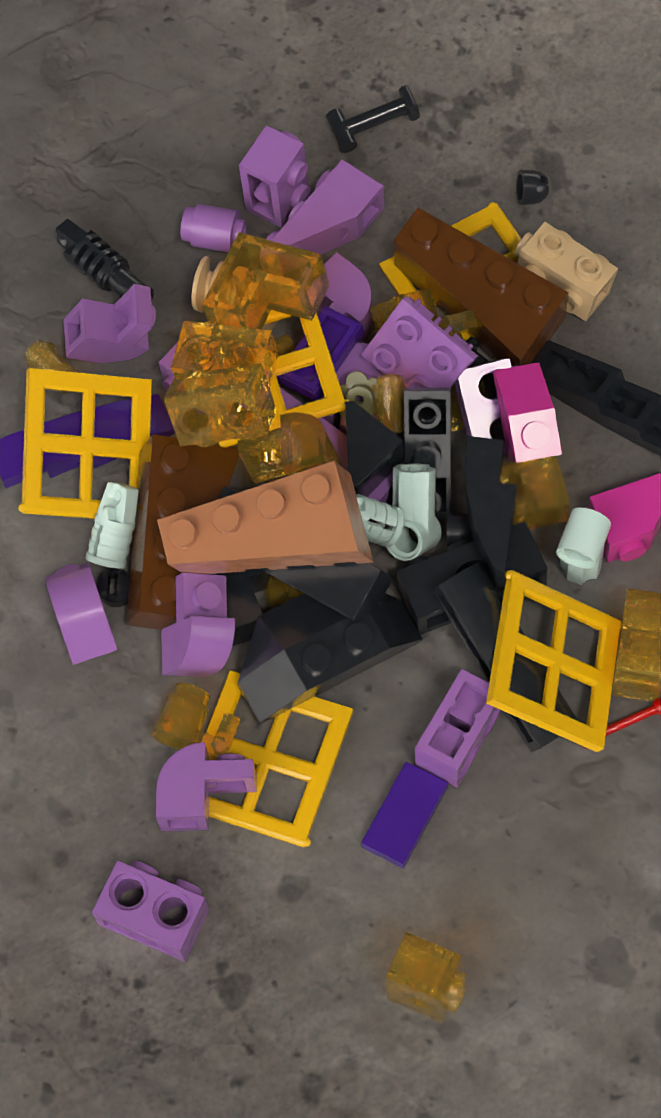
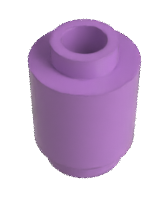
(211, 227)

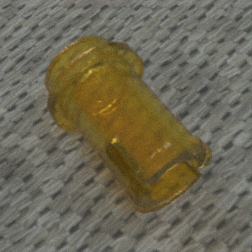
(43, 356)
(390, 401)

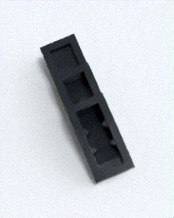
(602, 394)

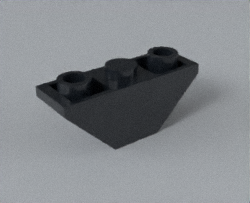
(429, 438)

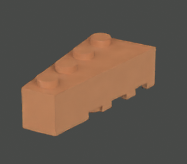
(271, 526)

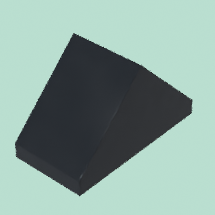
(370, 449)

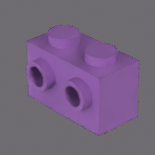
(274, 176)

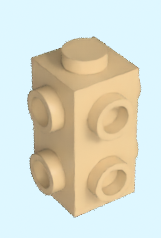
(569, 266)

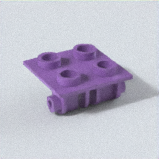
(419, 348)

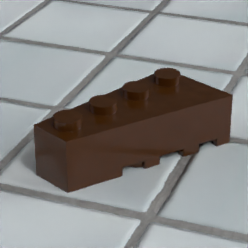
(510, 303)
(168, 482)

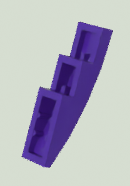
(111, 422)

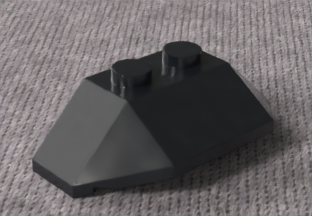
(312, 648)

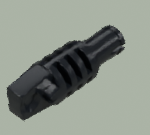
(96, 259)

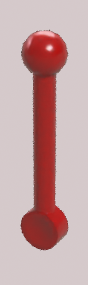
(634, 718)

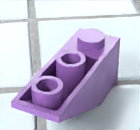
(335, 212)

